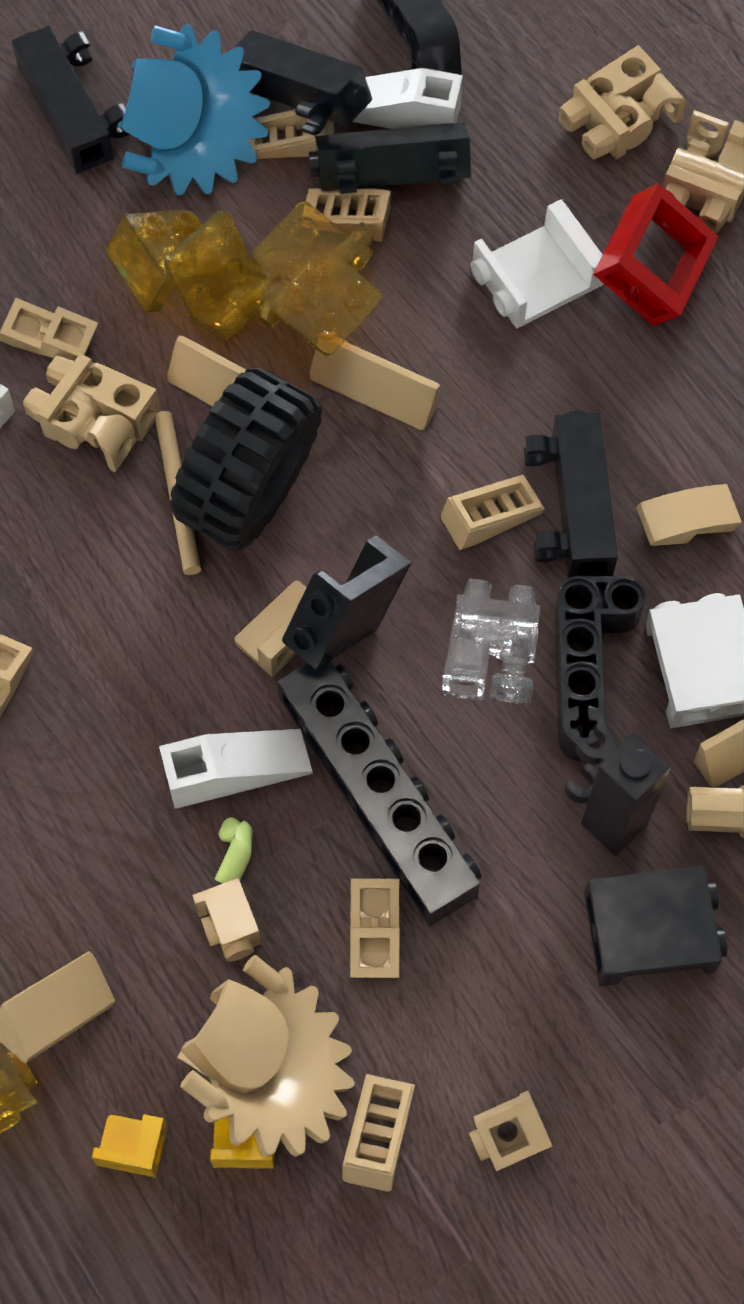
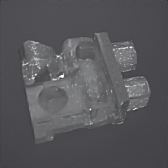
(492, 628)

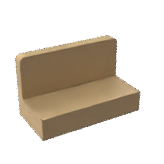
(264, 634)

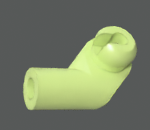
(239, 852)

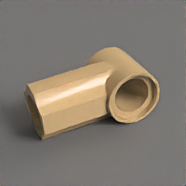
(715, 809)

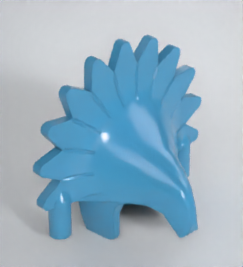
(192, 112)

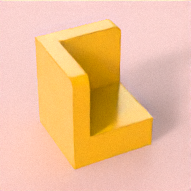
(132, 1144)
(241, 1156)

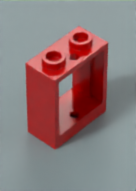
(634, 281)

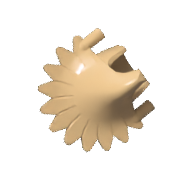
(268, 1062)

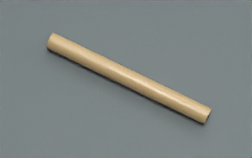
(172, 462)

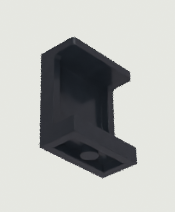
(338, 615)
(654, 923)

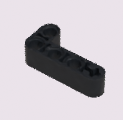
(427, 32)
(587, 667)

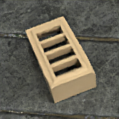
(291, 146)
(365, 200)
(466, 523)
(378, 1164)

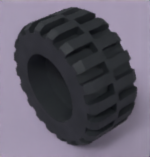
(245, 458)

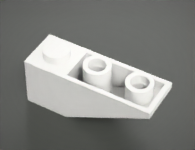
(413, 99)
(232, 763)

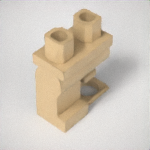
(610, 108)
(708, 184)
(81, 397)

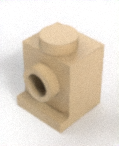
(229, 919)
(529, 1135)

